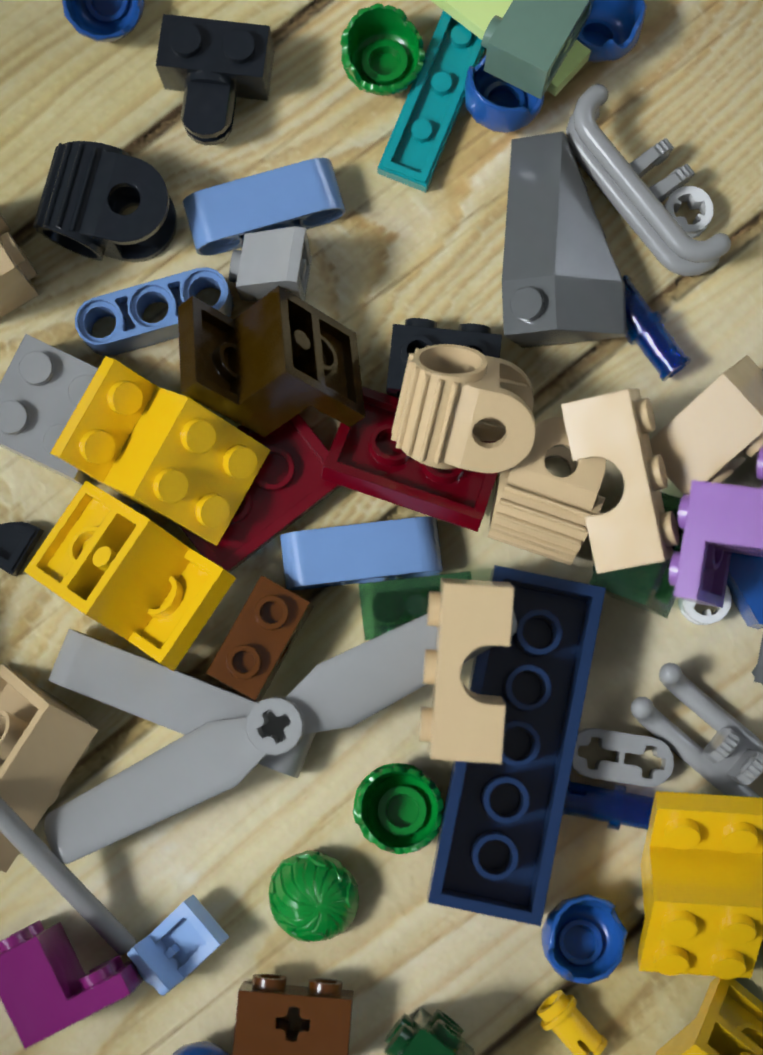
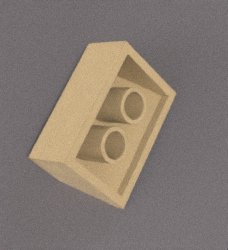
(37, 750)

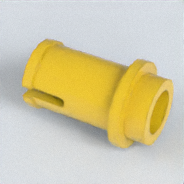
(570, 1025)

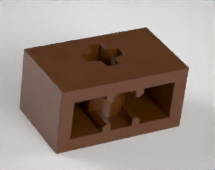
(260, 639)
(268, 998)

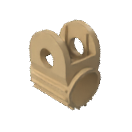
(455, 402)
(545, 510)

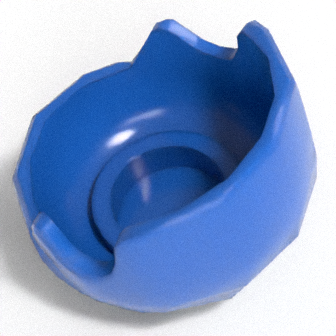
(103, 18)
(612, 28)
(498, 103)
(583, 939)

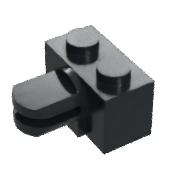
(213, 67)

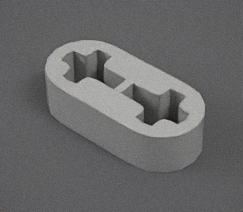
(618, 770)

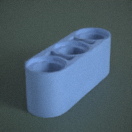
(284, 197)
(129, 306)
(361, 553)

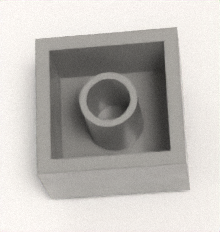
(38, 402)

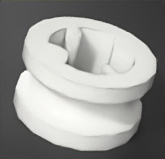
(696, 199)
(688, 611)

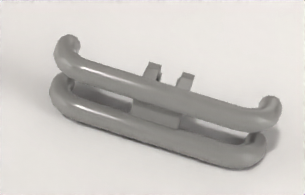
(633, 198)
(731, 756)

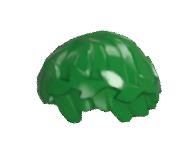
(382, 50)
(398, 808)
(313, 896)

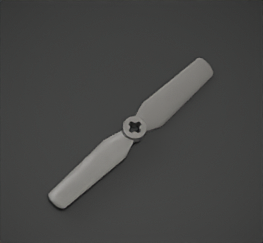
(226, 751)

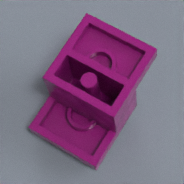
(47, 986)

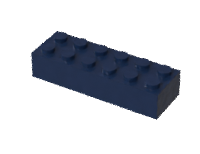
(507, 816)

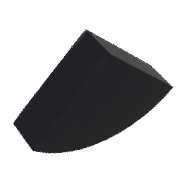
(16, 545)

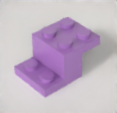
(715, 524)

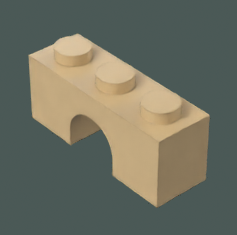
(618, 430)
(460, 721)

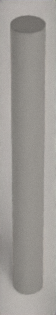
(64, 880)

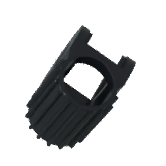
(89, 191)

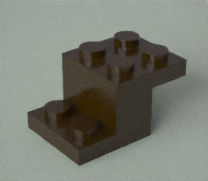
(269, 362)

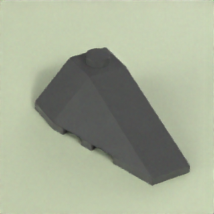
(556, 256)

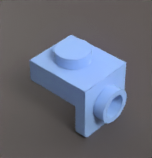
(177, 946)

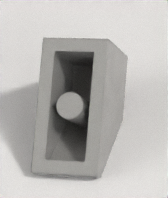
(272, 260)

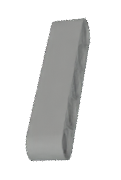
(160, 694)

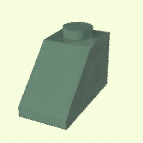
(533, 41)

